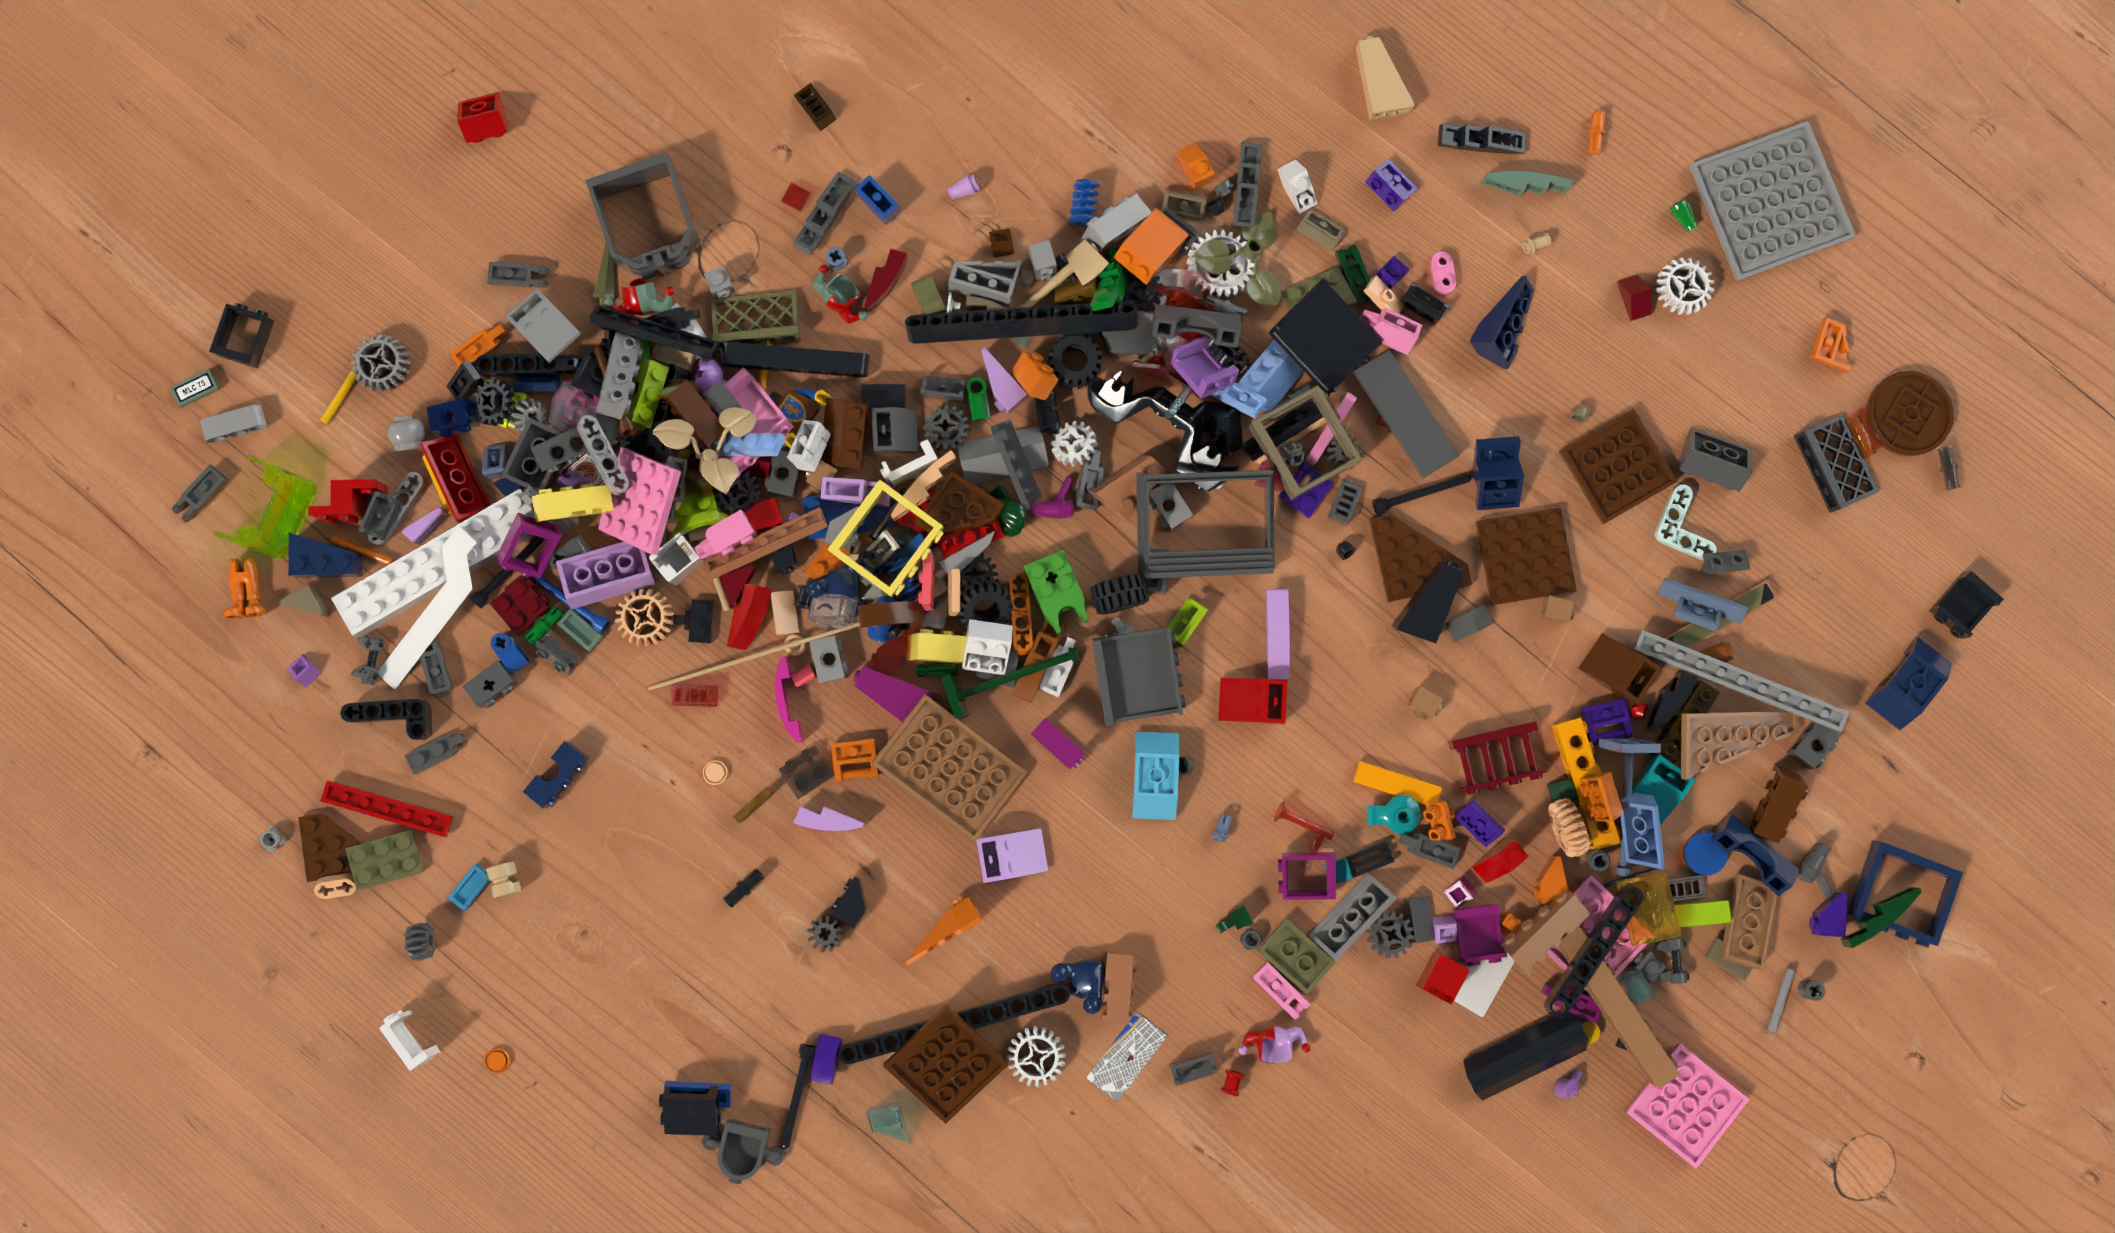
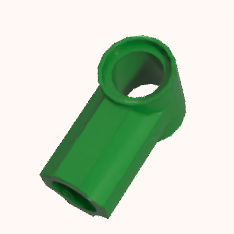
(978, 401)

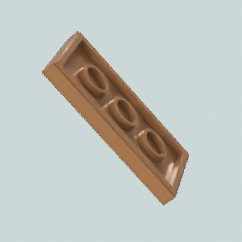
(1751, 923)

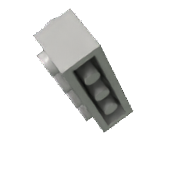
(618, 376)

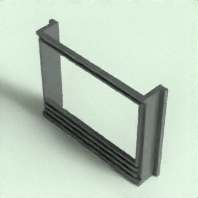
(1203, 562)

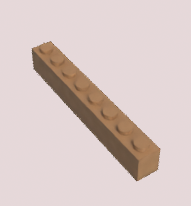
(1623, 1015)

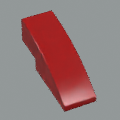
(748, 616)

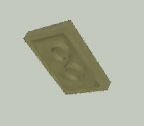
(1333, 277)
(384, 860)
(1296, 956)

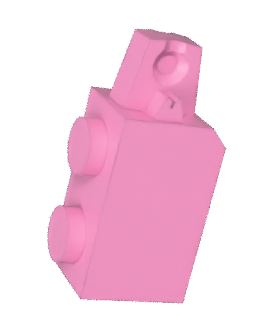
(1393, 329)
(726, 535)

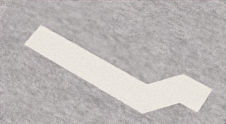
(437, 612)

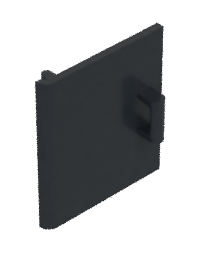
(1324, 336)

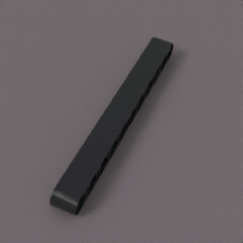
(1020, 322)
(984, 1009)

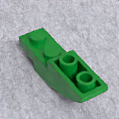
(1112, 283)

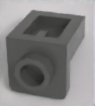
(1648, 965)

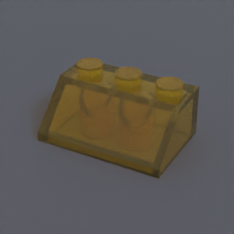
(1656, 915)

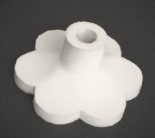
(951, 305)

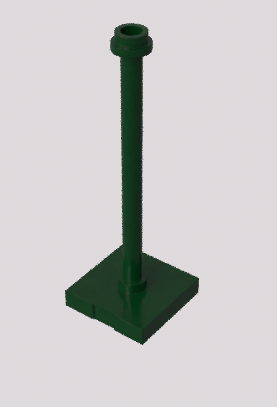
(958, 695)

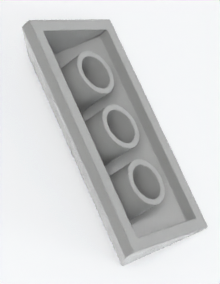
(983, 461)
(1352, 917)

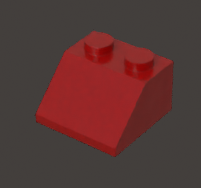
(482, 118)

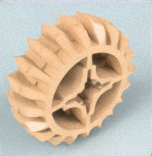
(660, 626)
(1568, 827)

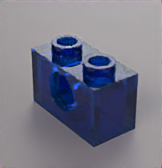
(441, 417)

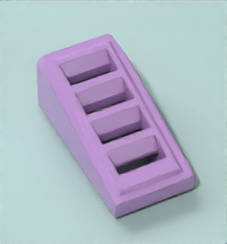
(423, 527)

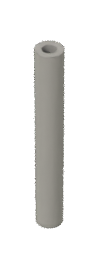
(1780, 1001)

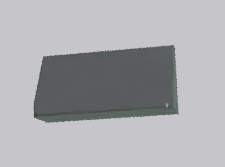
(1421, 919)

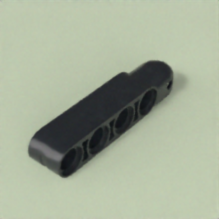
(564, 365)

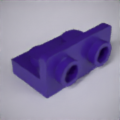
(1391, 184)
(1479, 823)

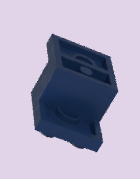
(1498, 473)

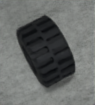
(1079, 343)
(985, 589)
(1119, 594)

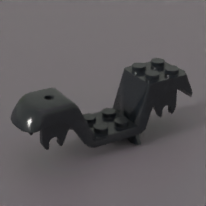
(1117, 402)

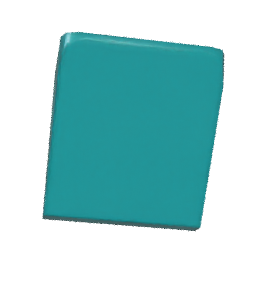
(1342, 870)

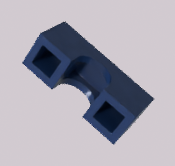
(570, 762)

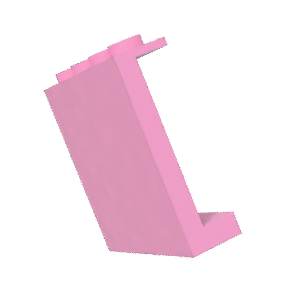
(755, 399)

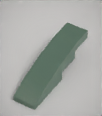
(1518, 181)

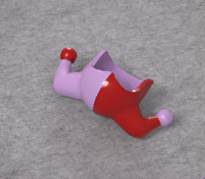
(1274, 1043)

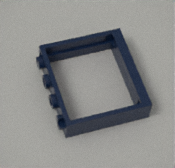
(1867, 879)

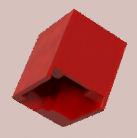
(1443, 977)

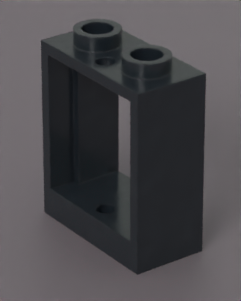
(225, 328)

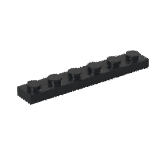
(654, 332)

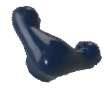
(836, 582)
(1085, 981)

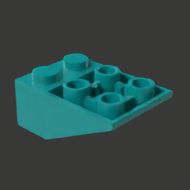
(1663, 782)

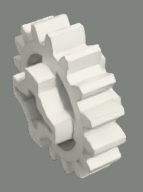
(1074, 443)

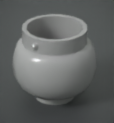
(406, 433)

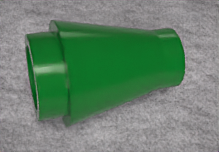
(1683, 214)

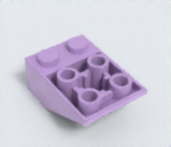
(1012, 855)

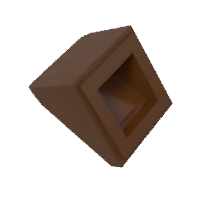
(1001, 242)

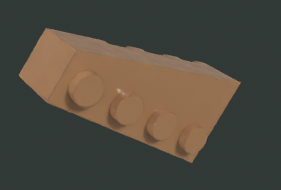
(1545, 930)

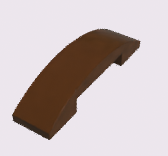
(891, 613)

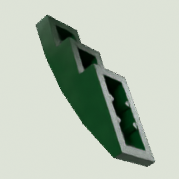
(1886, 913)

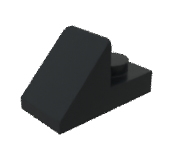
(465, 381)

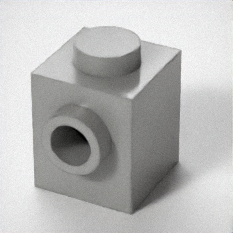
(719, 283)

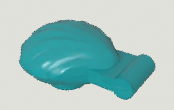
(1399, 814)

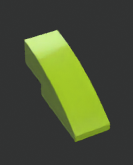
(1703, 913)

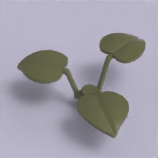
(1215, 257)

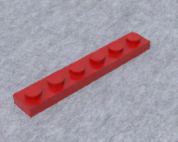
(386, 808)

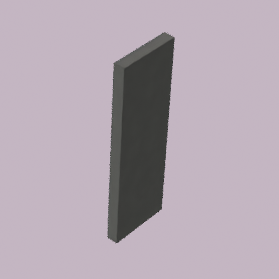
(1406, 414)

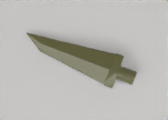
(605, 281)

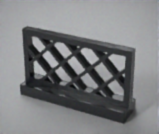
(1823, 470)

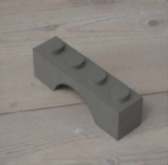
(1220, 327)

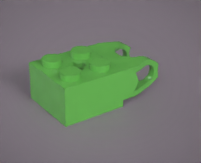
(1059, 596)

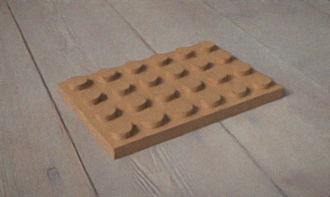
(949, 767)

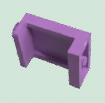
(1201, 369)

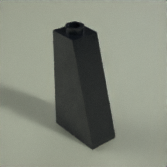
(1431, 603)

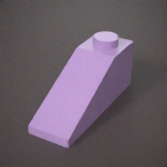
(1004, 388)

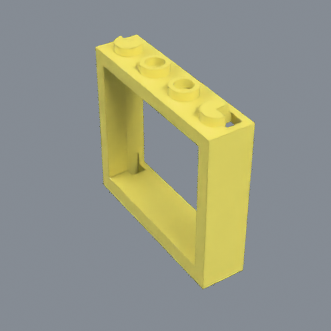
(858, 517)

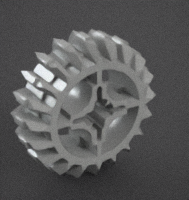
(378, 371)

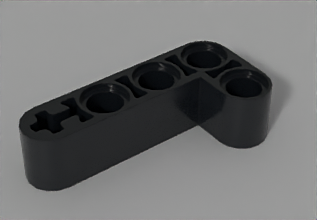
(386, 714)

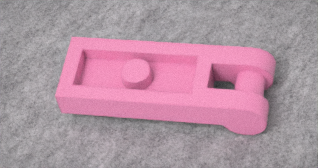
(1280, 990)

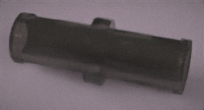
(1948, 468)

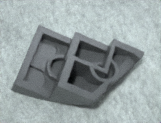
(1133, 341)

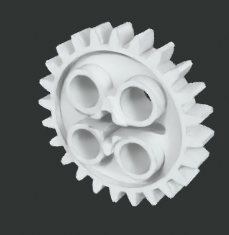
(1240, 264)

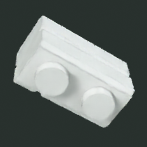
(808, 445)

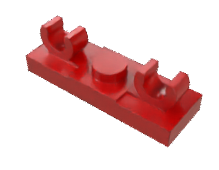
(958, 540)

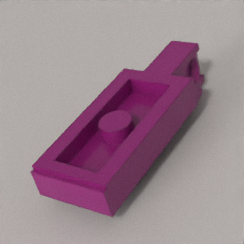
(1583, 1007)

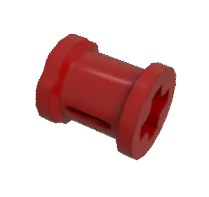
(1232, 1082)

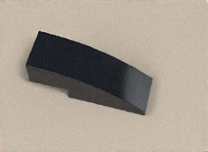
(1671, 701)

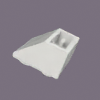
(987, 647)

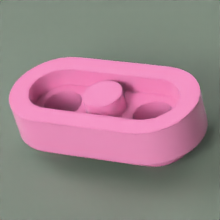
(1442, 272)

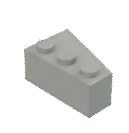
(1116, 223)
(986, 280)

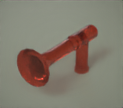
(1322, 832)

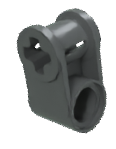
(572, 548)

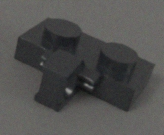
(698, 621)

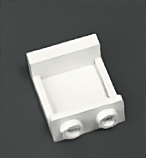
(911, 469)
(405, 1043)

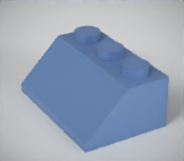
(1272, 375)
(1642, 831)

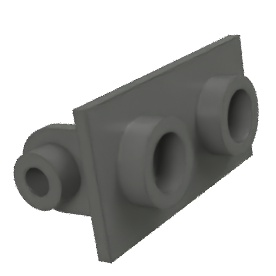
(1725, 562)
(561, 661)

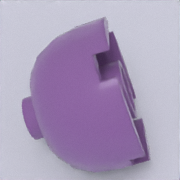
(707, 374)

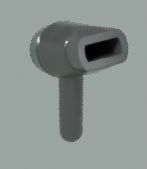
(1811, 868)

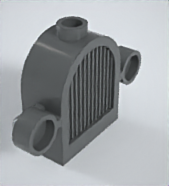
(743, 1149)

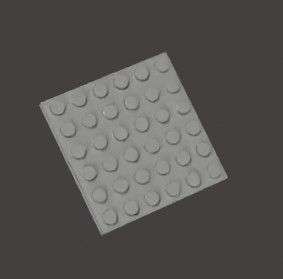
(1772, 201)

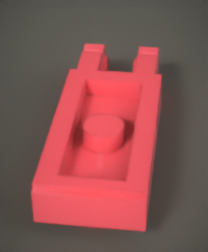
(927, 578)

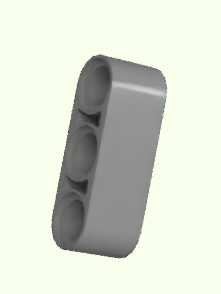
(233, 423)

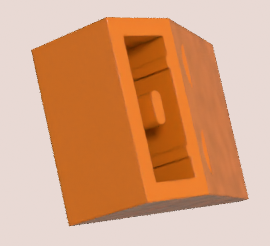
(1601, 797)

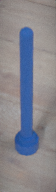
(599, 622)

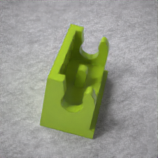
(1186, 620)

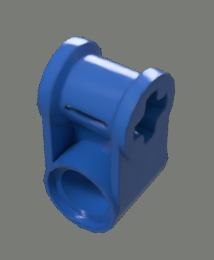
(511, 655)

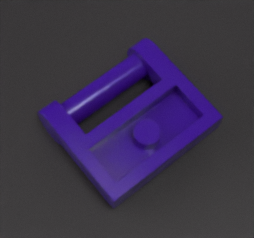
(1310, 500)
(1605, 715)

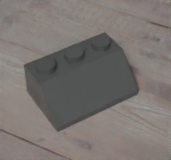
(1716, 460)
(522, 465)

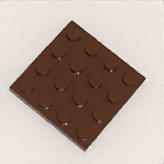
(1618, 466)
(1526, 556)
(945, 1064)

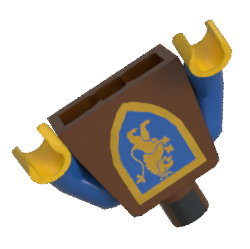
(799, 406)

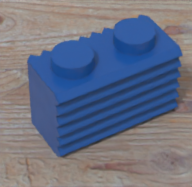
(878, 199)

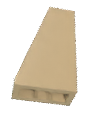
(1381, 82)

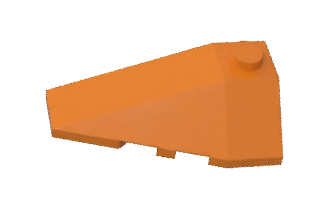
(955, 921)

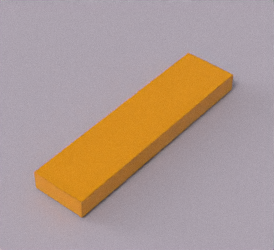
(1395, 783)

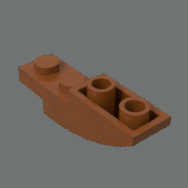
(1042, 649)

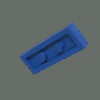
(702, 1088)

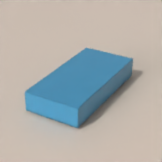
(469, 887)

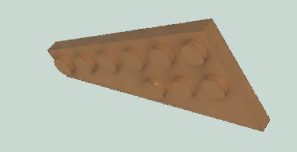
(1725, 736)

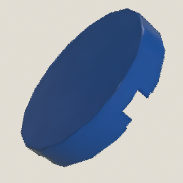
(1703, 854)

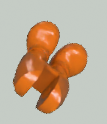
(236, 581)

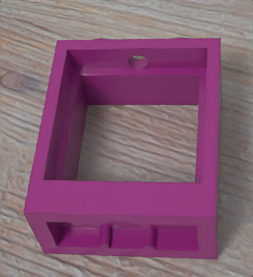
(528, 524)
(1058, 744)
(1329, 893)

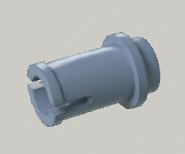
(1221, 829)

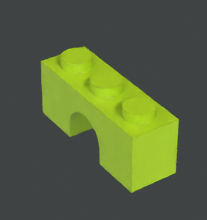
(651, 381)

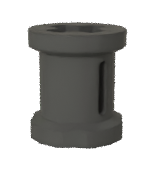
(1817, 986)

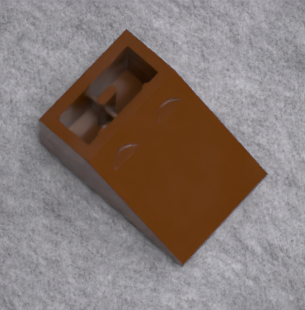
(1620, 669)

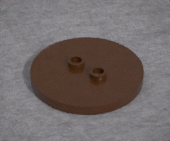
(1909, 413)

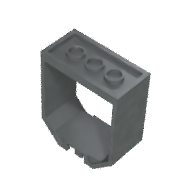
(631, 177)

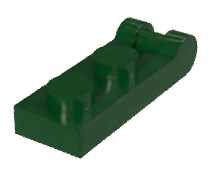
(1354, 272)

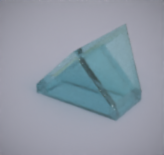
(889, 1121)

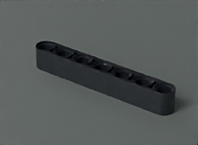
(794, 359)
(1603, 945)

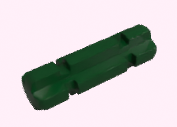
(937, 669)

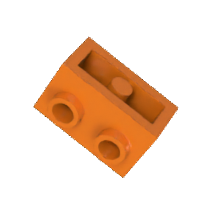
(1034, 375)

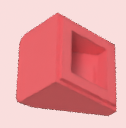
(803, 676)

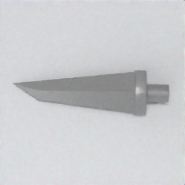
(963, 557)

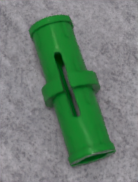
(544, 625)

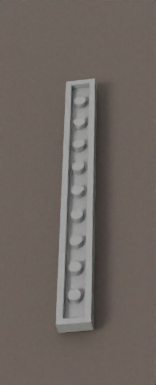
(1741, 681)

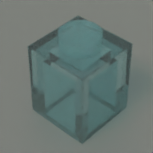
(1637, 986)

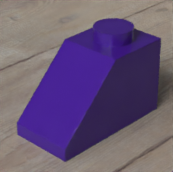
(1830, 917)

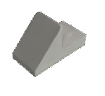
(874, 592)

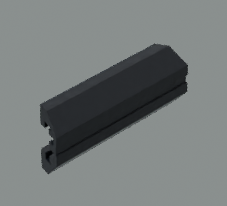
(1525, 1054)

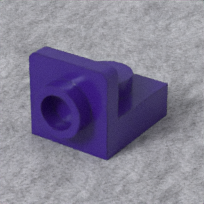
(1392, 272)

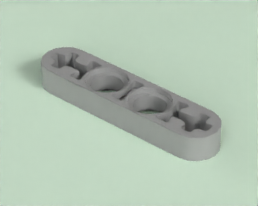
(599, 456)
(406, 482)

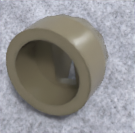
(1579, 414)

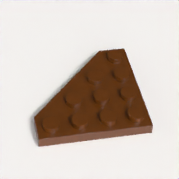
(1407, 557)

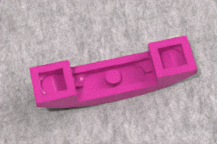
(783, 673)

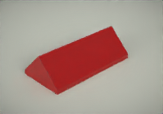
(456, 476)

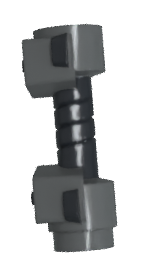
(368, 672)
(1674, 947)

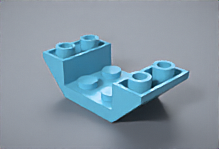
(1156, 775)

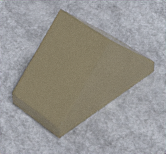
(307, 600)

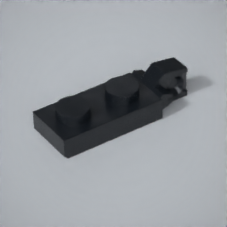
(676, 318)

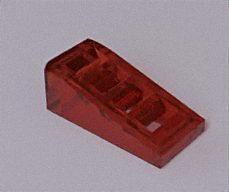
(708, 695)

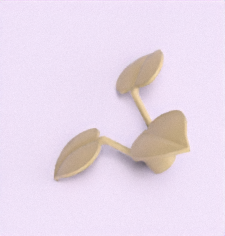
(721, 472)

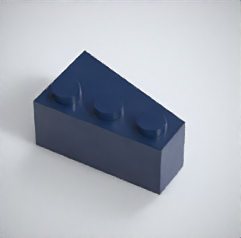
(320, 560)

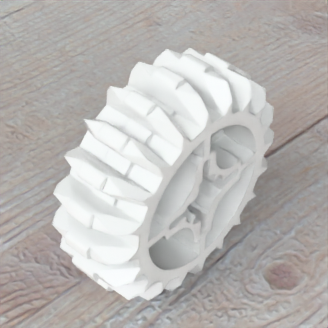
(1668, 280)
(1027, 1060)

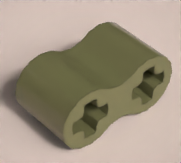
(928, 296)

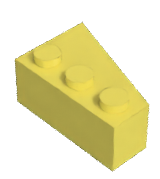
(572, 502)
(936, 647)

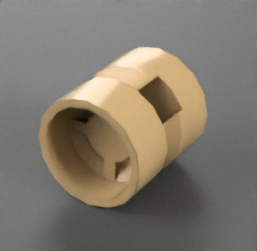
(503, 879)

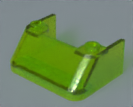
(283, 515)

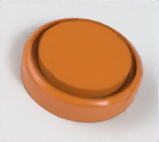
(497, 1060)

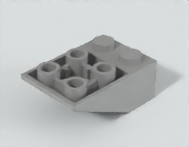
(543, 325)

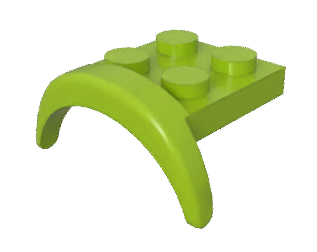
(696, 512)

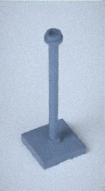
(1629, 748)

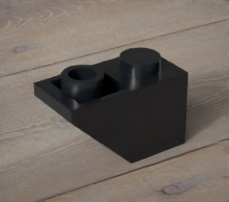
(852, 904)

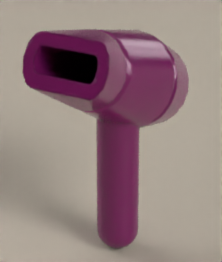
(1059, 507)

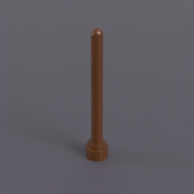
(626, 427)

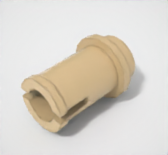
(1536, 243)

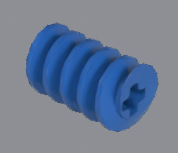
(1083, 202)
(910, 591)

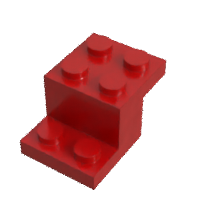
(347, 501)

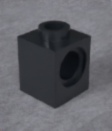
(784, 560)

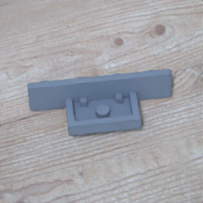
(1699, 606)

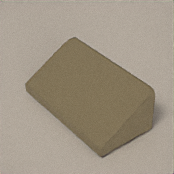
(1185, 203)
(1320, 230)

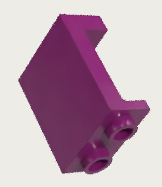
(1479, 934)

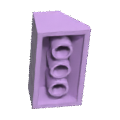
(604, 574)

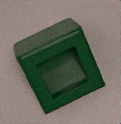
(1562, 790)

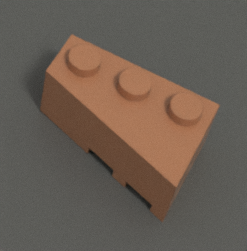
(1120, 492)
(1118, 988)

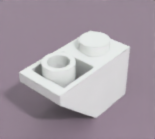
(1297, 185)

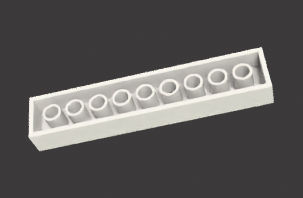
(423, 570)

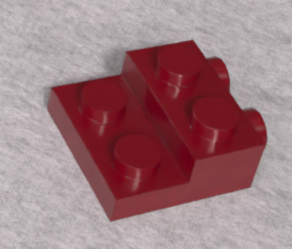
(521, 605)

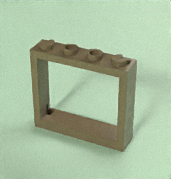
(1332, 419)

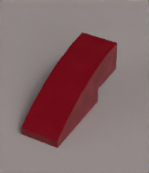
(885, 279)

